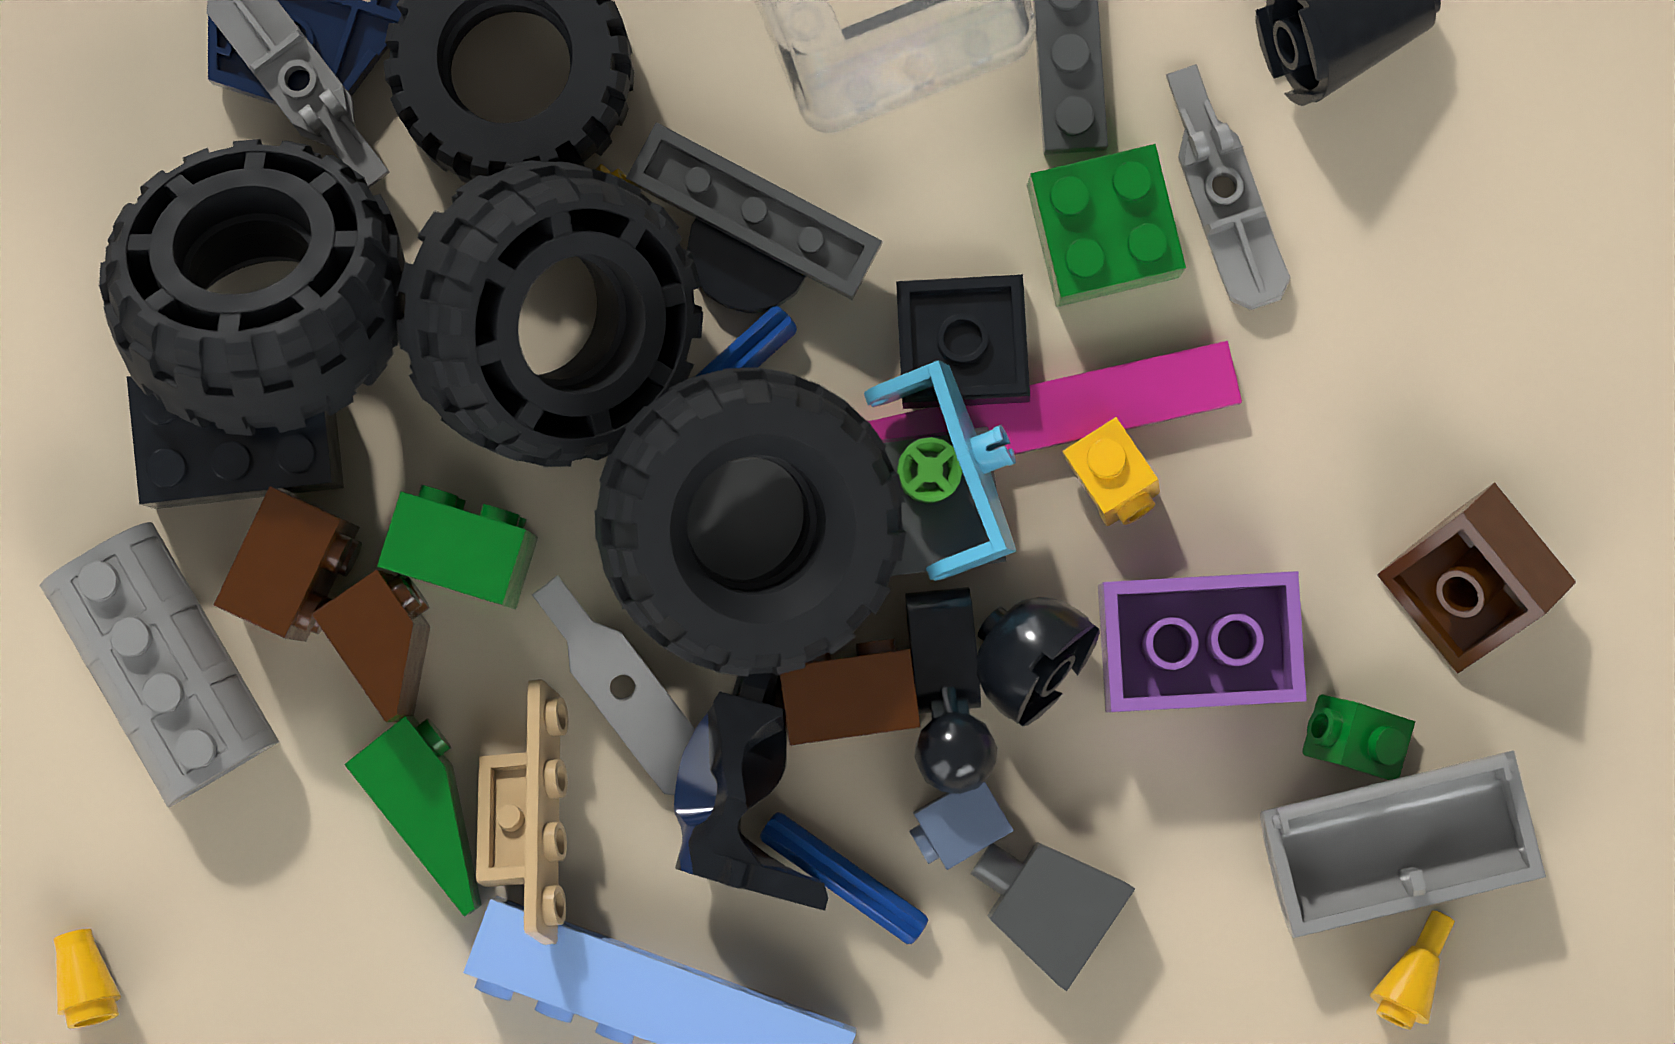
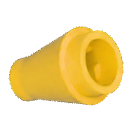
(83, 981)

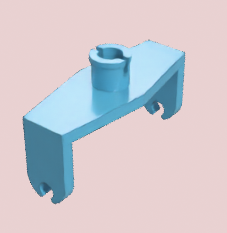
(975, 455)

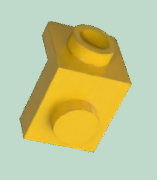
(1114, 473)

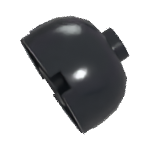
(1030, 655)

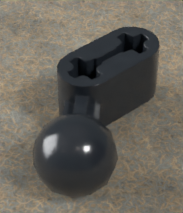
(954, 747)

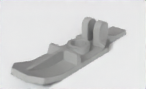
(273, 51)
(1236, 224)
(644, 720)

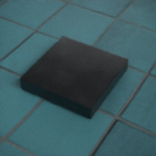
(971, 327)

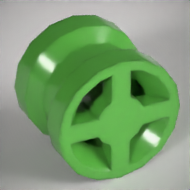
(936, 464)

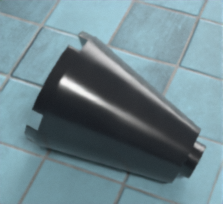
(1334, 41)

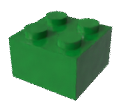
(1105, 225)
(458, 549)

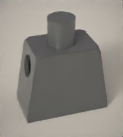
(1052, 906)

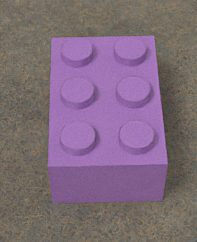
(1202, 641)

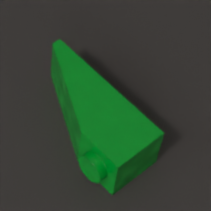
(420, 798)

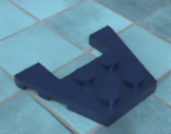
(343, 32)

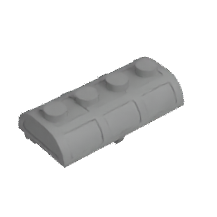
(158, 662)
(1401, 844)

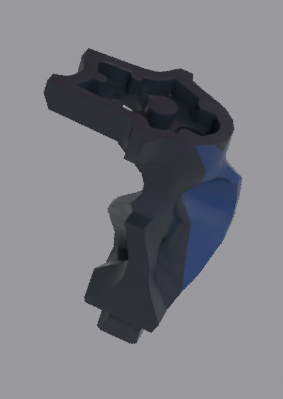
(723, 772)

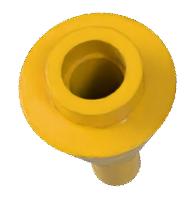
(1410, 985)

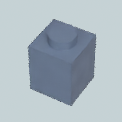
(959, 825)

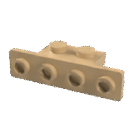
(520, 815)

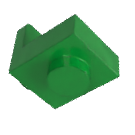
(1358, 737)

